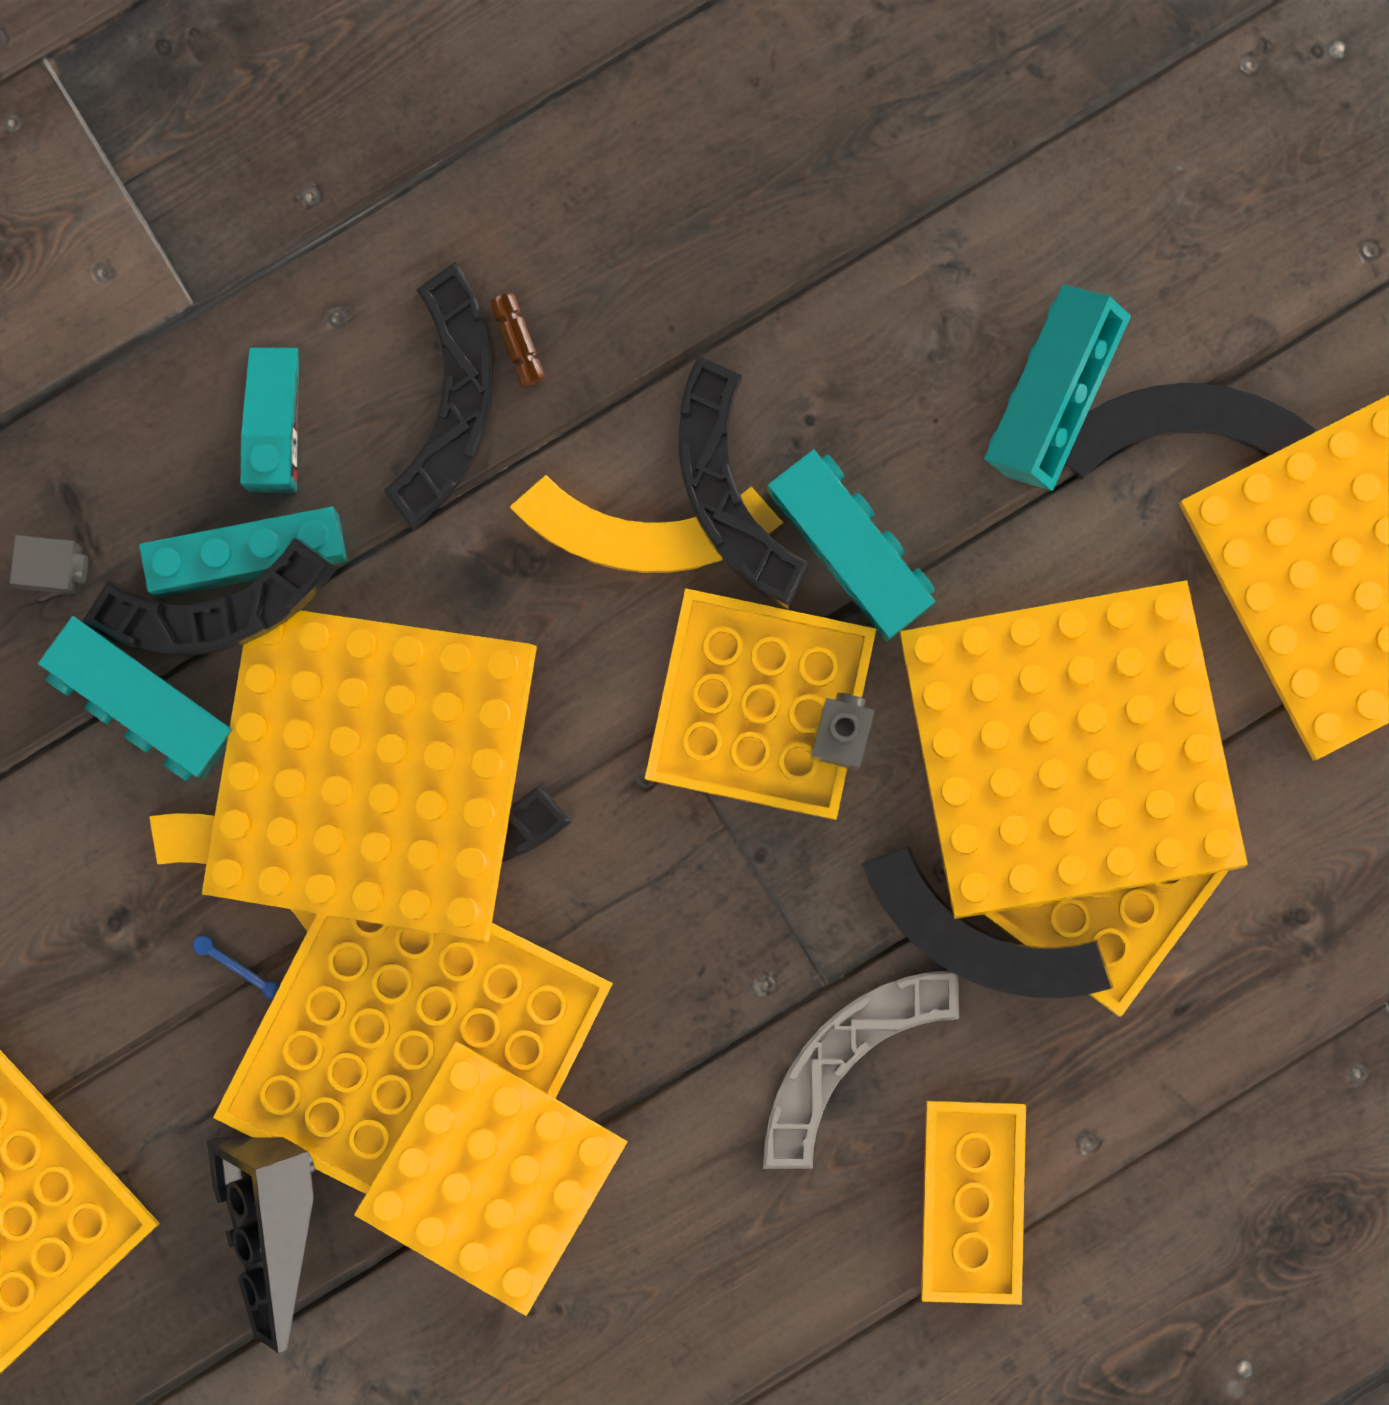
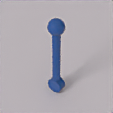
(205, 946)

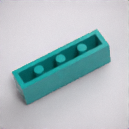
(1057, 387)
(851, 545)
(236, 551)
(137, 699)

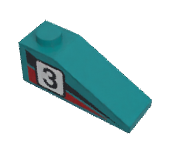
(270, 421)

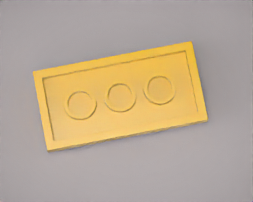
(973, 1202)

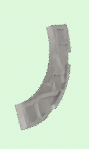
(838, 1047)

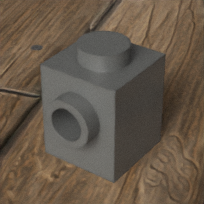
(842, 731)

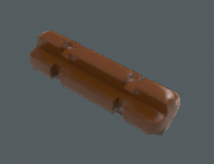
(517, 339)

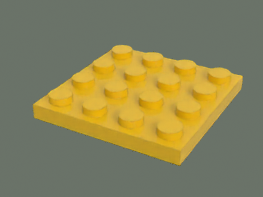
(750, 699)
(1131, 925)
(491, 1178)

